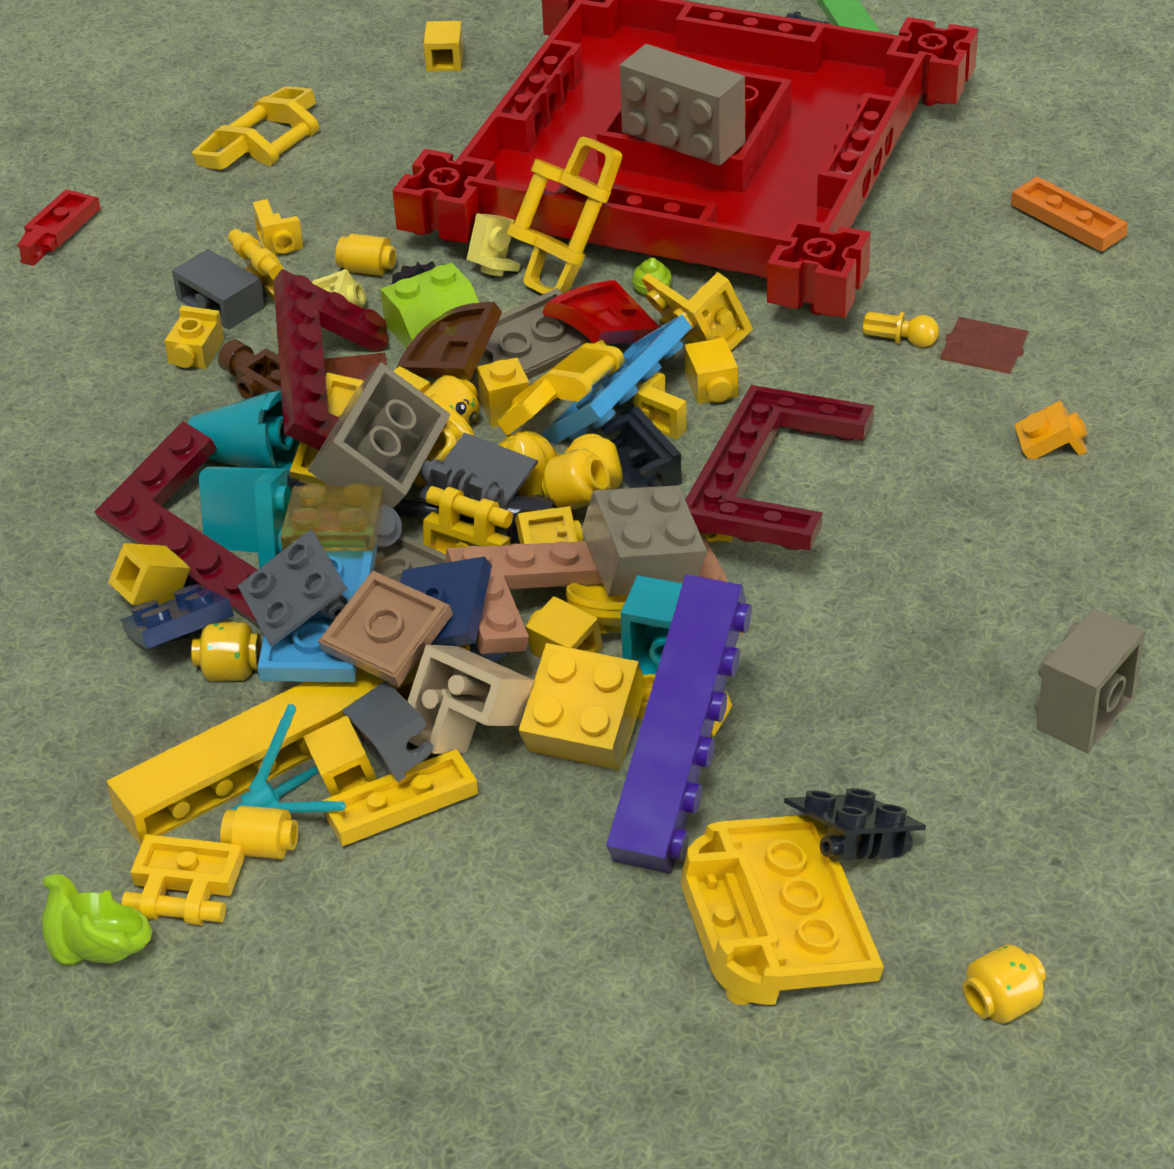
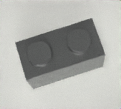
(219, 285)

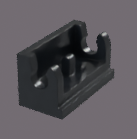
(644, 451)

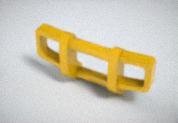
(282, 106)
(570, 177)
(567, 380)

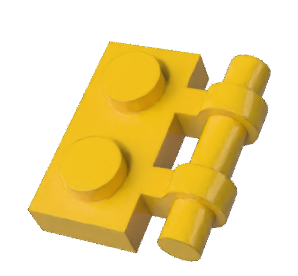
(259, 260)
(447, 531)
(183, 866)

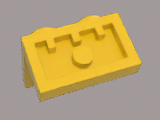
(711, 311)

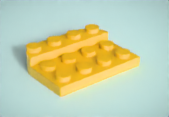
(775, 909)

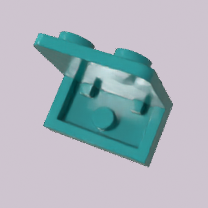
(245, 508)

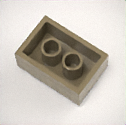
(683, 104)
(381, 436)

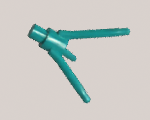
(262, 792)

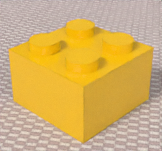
(583, 706)

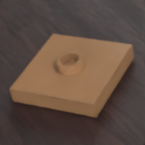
(385, 628)

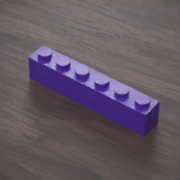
(678, 725)

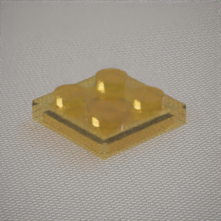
(339, 515)

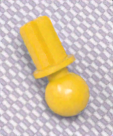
(920, 330)

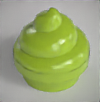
(654, 268)

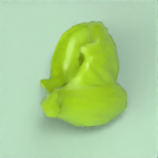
(89, 925)

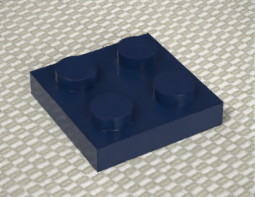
(188, 612)

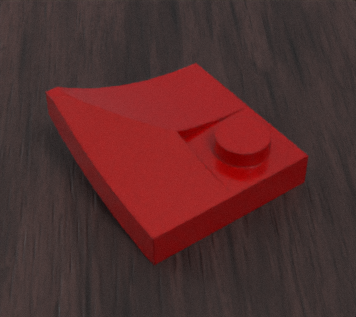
(602, 313)

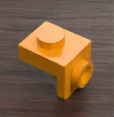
(1051, 429)

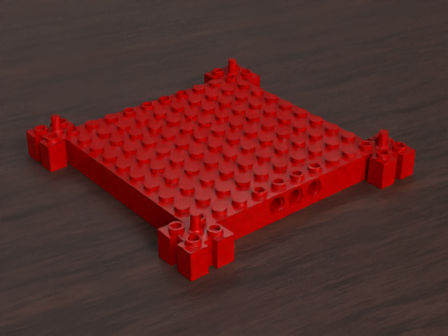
(782, 207)

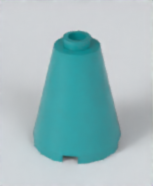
(249, 433)

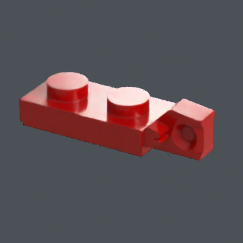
(56, 224)

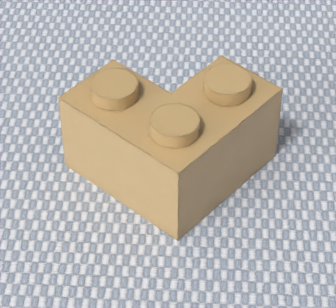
(458, 690)

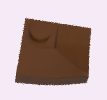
(452, 342)

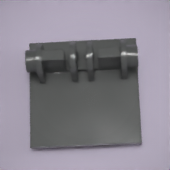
(479, 471)
(294, 588)

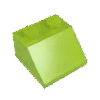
(422, 298)

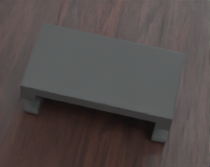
(385, 725)

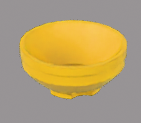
(596, 602)

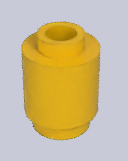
(365, 254)
(260, 831)

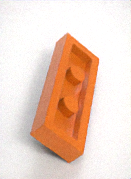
(1069, 213)

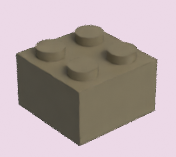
(642, 535)
(1089, 679)

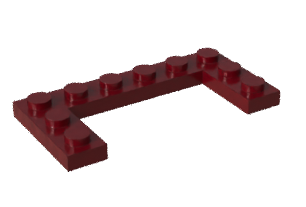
(299, 318)
(718, 491)
(138, 515)

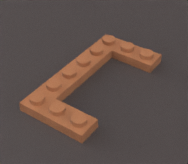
(535, 567)

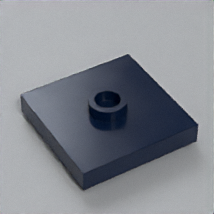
(462, 587)

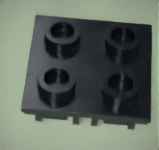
(858, 824)

